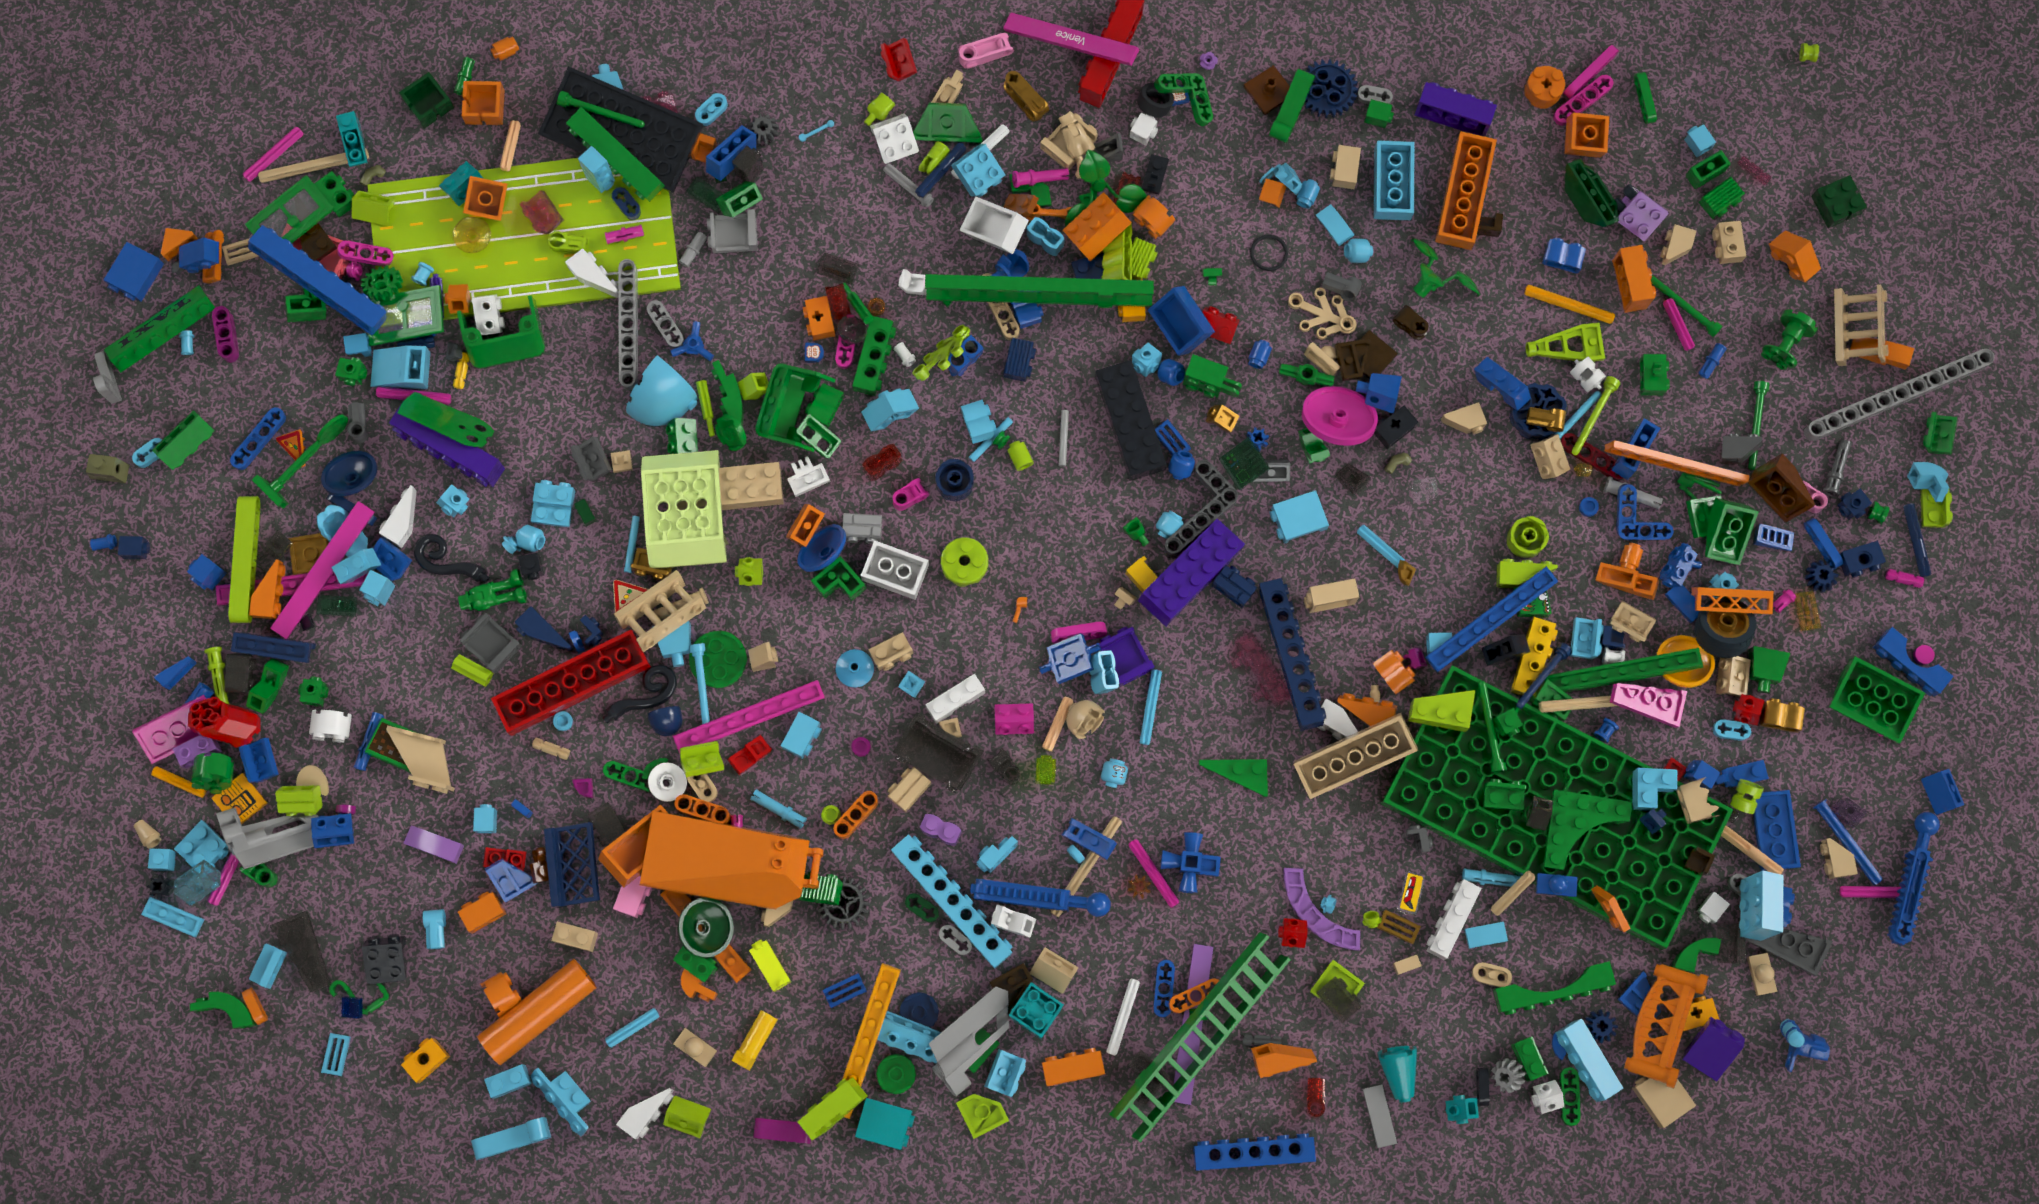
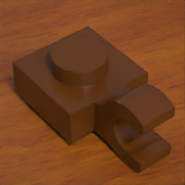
(539, 869)

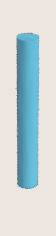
(981, 449)
(632, 544)

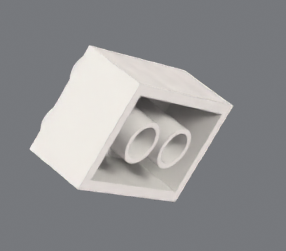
(894, 570)

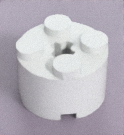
(330, 725)

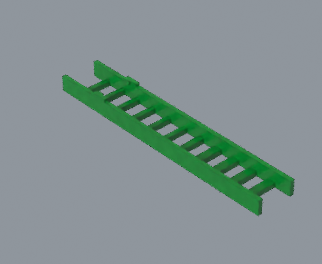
(1039, 290)
(1236, 1015)

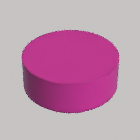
(1923, 655)

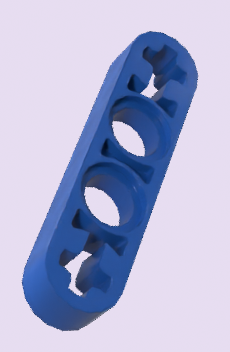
(255, 436)

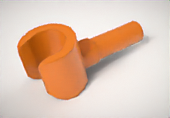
(1021, 602)

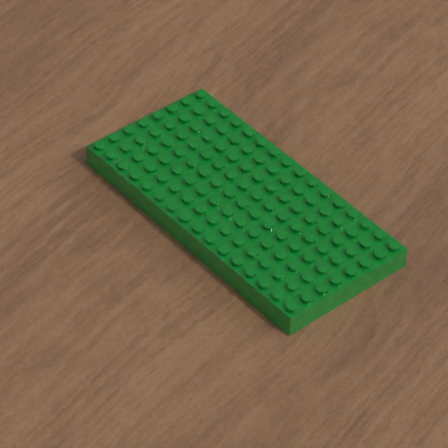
(1643, 870)

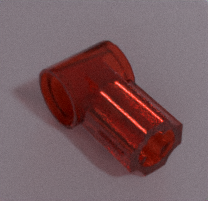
(1315, 1095)

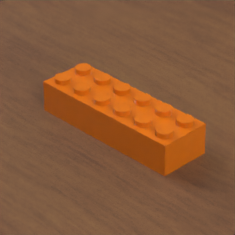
(1465, 190)

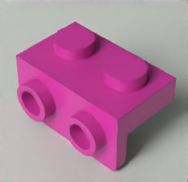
(1014, 719)

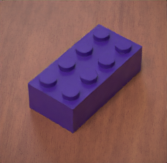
(1455, 109)

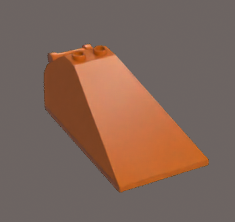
(726, 861)

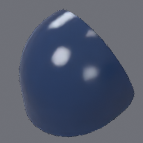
(666, 720)

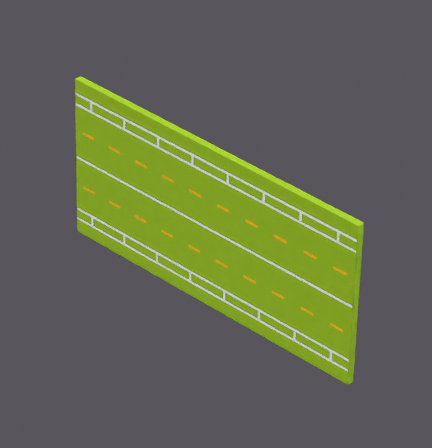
(518, 257)

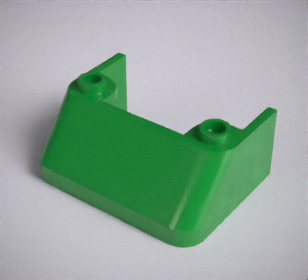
(507, 348)
(784, 401)

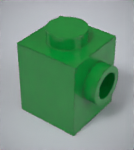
(1379, 113)
(1508, 723)

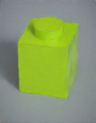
(753, 386)

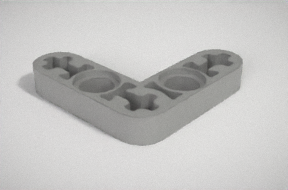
(106, 381)

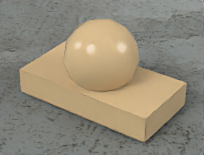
(1323, 358)
(1762, 974)
(695, 1047)

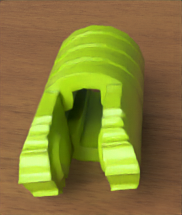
(934, 157)

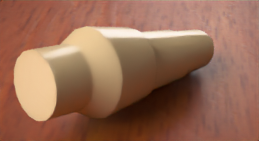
(1375, 693)

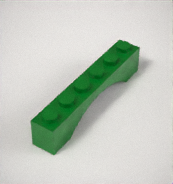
(1514, 997)

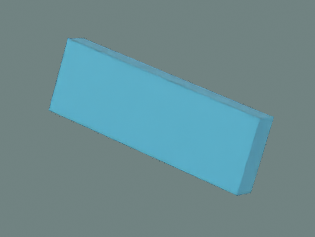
(172, 917)

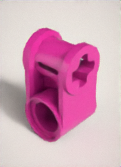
(912, 492)

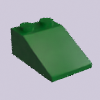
(1729, 530)

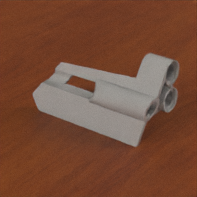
(257, 844)
(956, 1045)

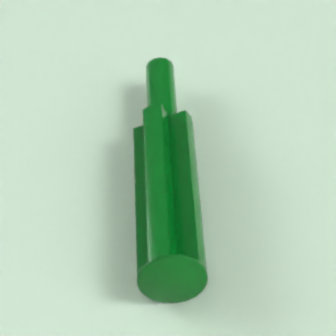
(858, 305)

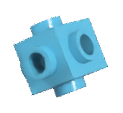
(1146, 359)
(453, 501)
(1723, 581)

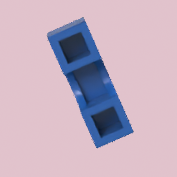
(1494, 376)

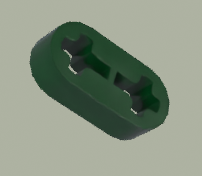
(924, 904)

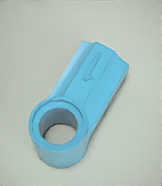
(434, 922)

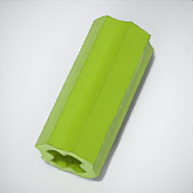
(472, 670)

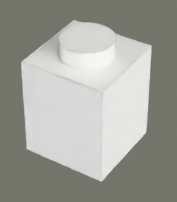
(1712, 908)

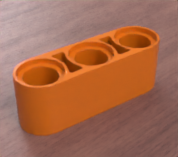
(695, 803)
(858, 805)

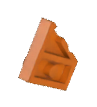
(1612, 909)

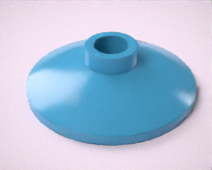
(857, 677)

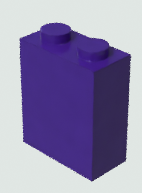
(1714, 1048)

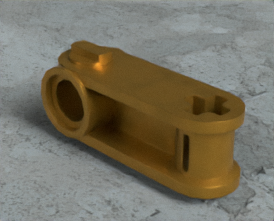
(1025, 96)

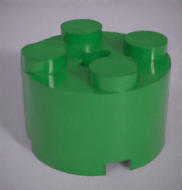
(212, 772)

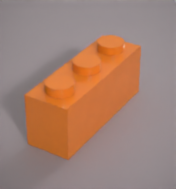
(1073, 1067)

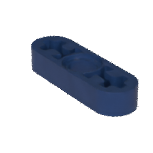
(347, 505)

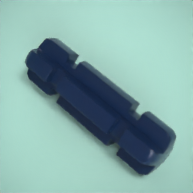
(429, 342)

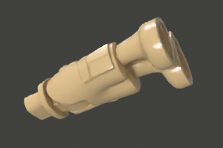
(1075, 139)

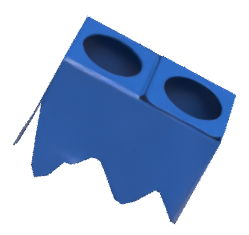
(959, 370)

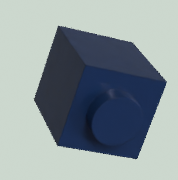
(133, 547)

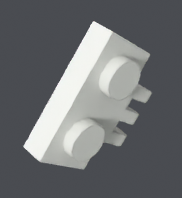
(807, 477)

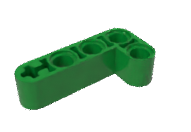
(1292, 106)

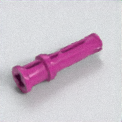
(1031, 177)

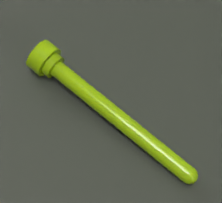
(1610, 385)

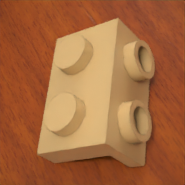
(1550, 457)
(1632, 621)

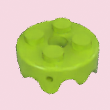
(967, 574)

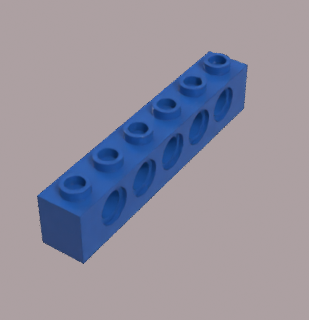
(1305, 1154)

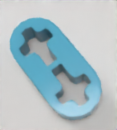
(144, 450)
(1731, 734)

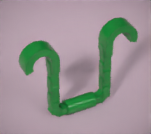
(370, 1008)

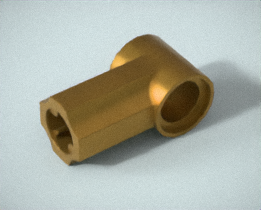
(1552, 419)

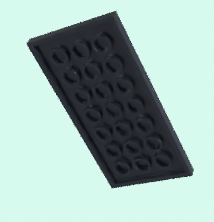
(660, 145)

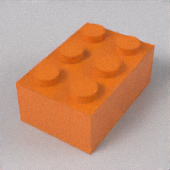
(1097, 226)
(1634, 278)

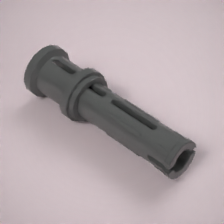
(1837, 477)

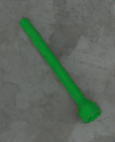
(566, 99)
(1712, 327)
(1761, 389)
(1497, 763)

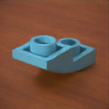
(1335, 225)

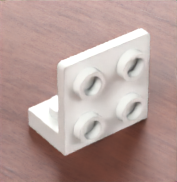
(895, 138)

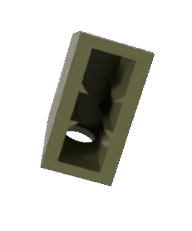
(104, 468)

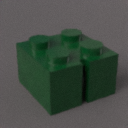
(426, 100)
(1837, 200)

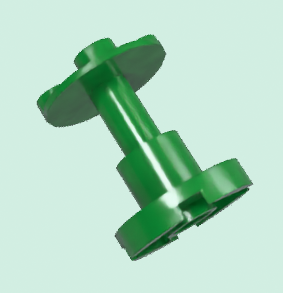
(1795, 327)

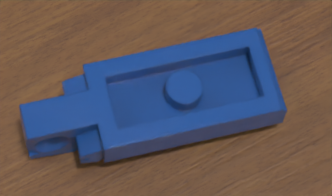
(1751, 771)

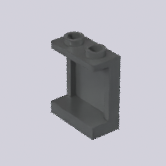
(490, 643)

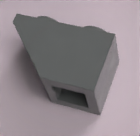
(1739, 448)

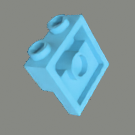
(552, 503)
(202, 844)
(992, 857)

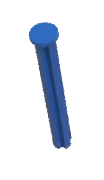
(1848, 842)

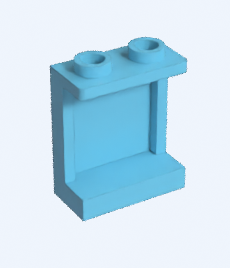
(1299, 516)

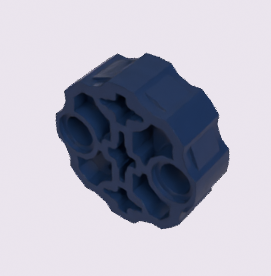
(1519, 417)

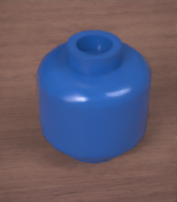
(1171, 372)
(1181, 464)

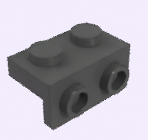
(591, 459)
(1421, 839)

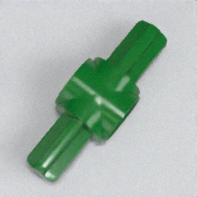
(1296, 372)

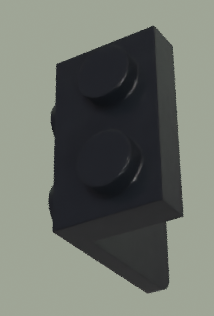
(384, 959)

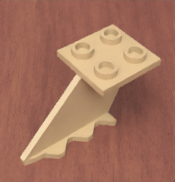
(424, 758)

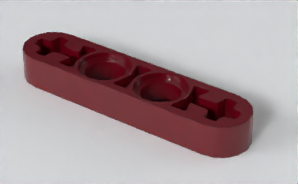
(1591, 459)

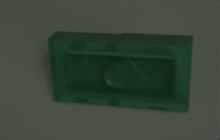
(704, 193)
(337, 605)

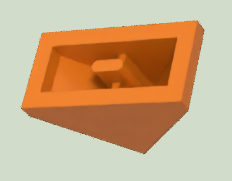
(173, 239)

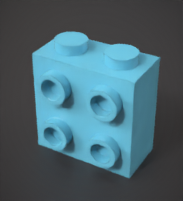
(978, 170)

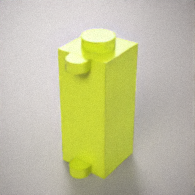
(769, 965)

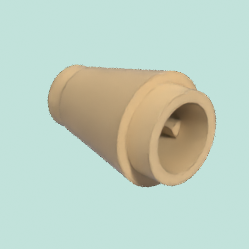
(147, 835)

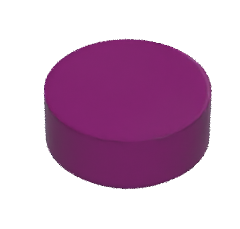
(861, 746)
(346, 809)

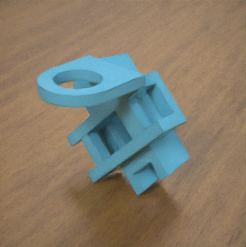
(1286, 176)

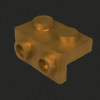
(641, 566)

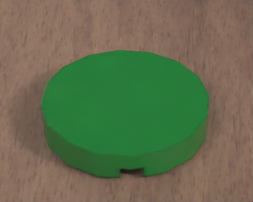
(730, 432)
(900, 1078)

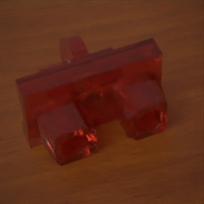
(838, 301)

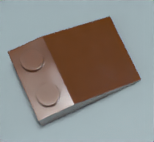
(1782, 488)

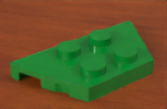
(947, 123)

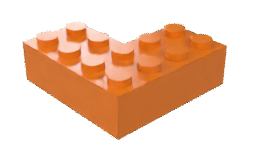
(626, 854)

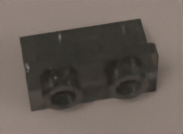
(1339, 999)

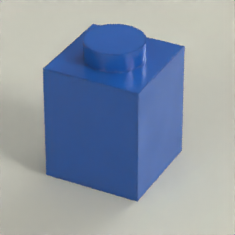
(1699, 769)

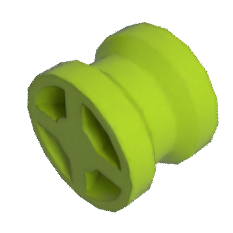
(1809, 52)

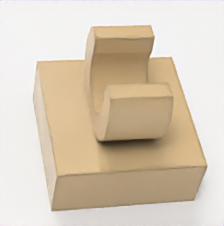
(621, 461)
(1124, 597)

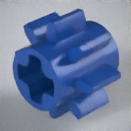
(1257, 433)

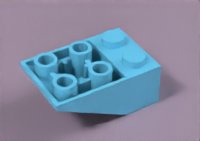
(401, 367)

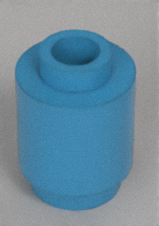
(1307, 194)

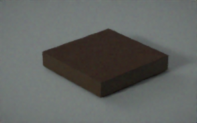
(1379, 355)

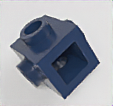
(1854, 504)

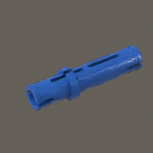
(362, 759)

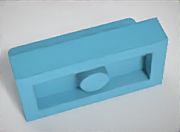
(267, 966)

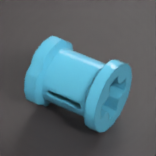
(422, 274)

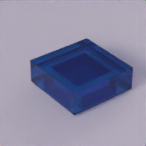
(352, 1007)

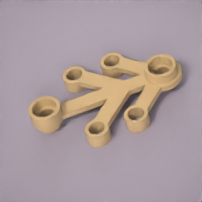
(1325, 314)

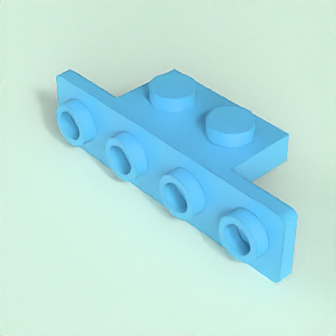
(565, 1097)

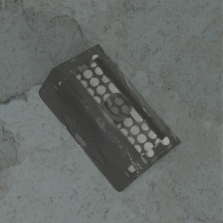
(837, 268)

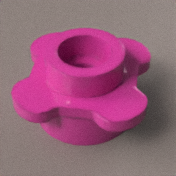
(354, 270)

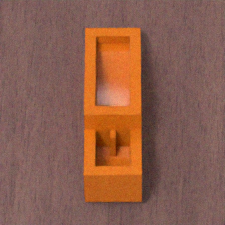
(1898, 356)
(1627, 580)

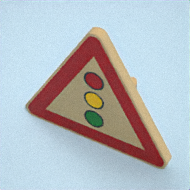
(625, 593)

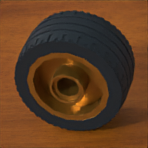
(1725, 632)

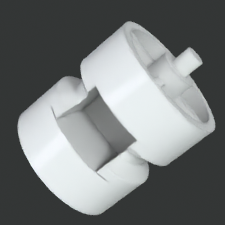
(1587, 374)

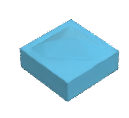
(911, 684)

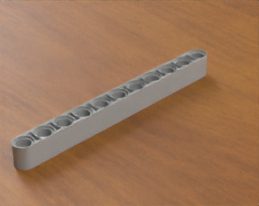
(1906, 390)

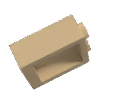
(1331, 596)

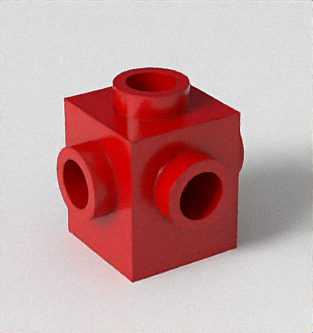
(1748, 709)
(1293, 933)

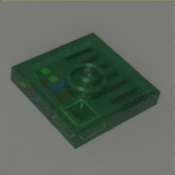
(1244, 463)

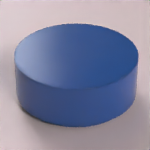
(1588, 506)

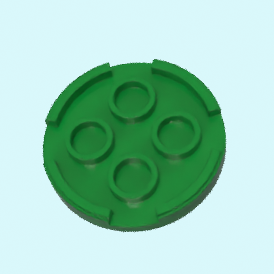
(722, 659)

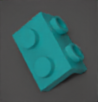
(457, 183)

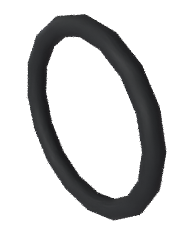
(1265, 237)

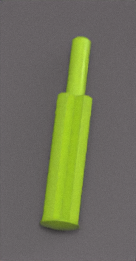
(706, 405)

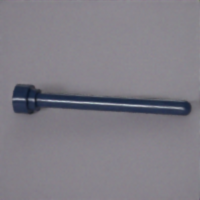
(1561, 652)

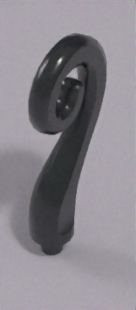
(467, 568)
(622, 706)

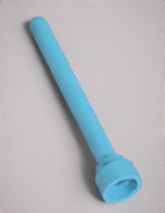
(1579, 413)
(698, 651)

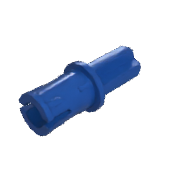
(1712, 360)

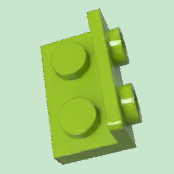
(1935, 513)
(701, 759)

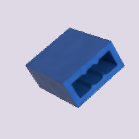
(133, 272)

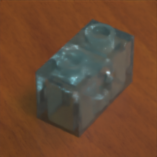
(197, 883)

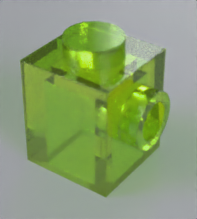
(1045, 770)

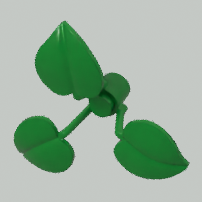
(1094, 170)
(1429, 278)

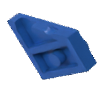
(1635, 994)

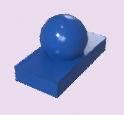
(1556, 885)

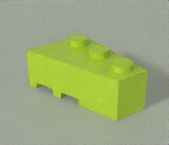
(1444, 710)
(832, 1108)

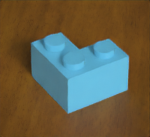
(888, 408)
(1648, 783)

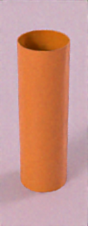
(536, 1012)

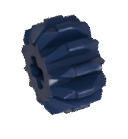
(1813, 575)
(1604, 1020)

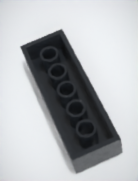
(1130, 420)

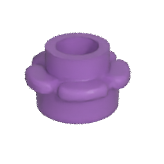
(1208, 65)

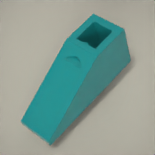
(352, 138)

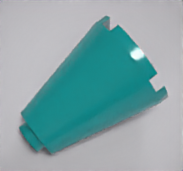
(1400, 1070)

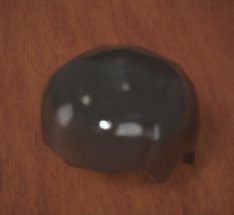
(852, 330)

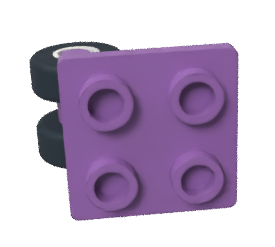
(1639, 212)

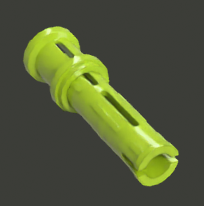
(216, 667)

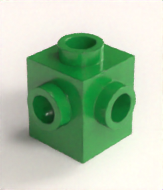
(351, 371)
(313, 691)

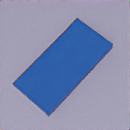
(1776, 829)

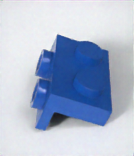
(391, 558)
(258, 761)

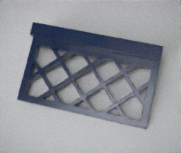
(556, 864)

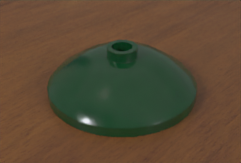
(715, 923)

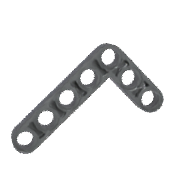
(1205, 513)

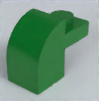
(1313, 446)

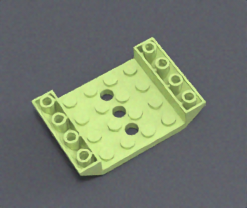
(690, 534)

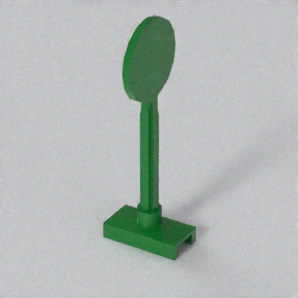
(326, 435)

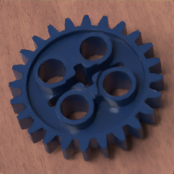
(1333, 73)

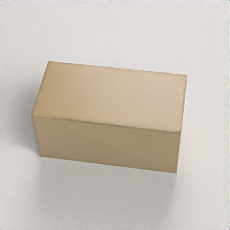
(1407, 964)

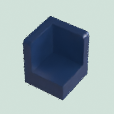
(1612, 639)

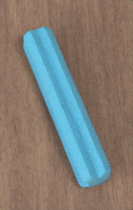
(1379, 545)
(632, 1027)

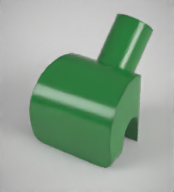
(1135, 531)

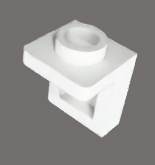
(912, 283)

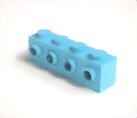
(908, 1036)
(1589, 1060)

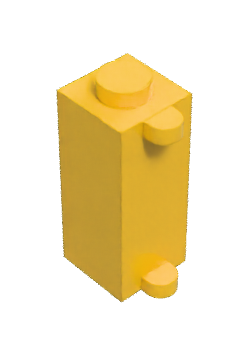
(1141, 574)

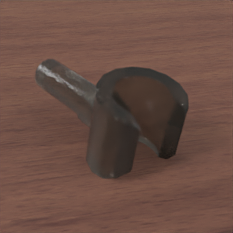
(1734, 815)

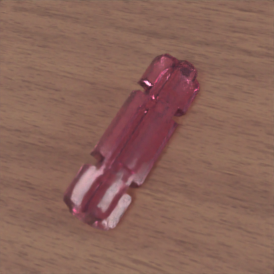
(1754, 170)

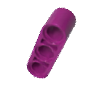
(221, 327)
(780, 1131)

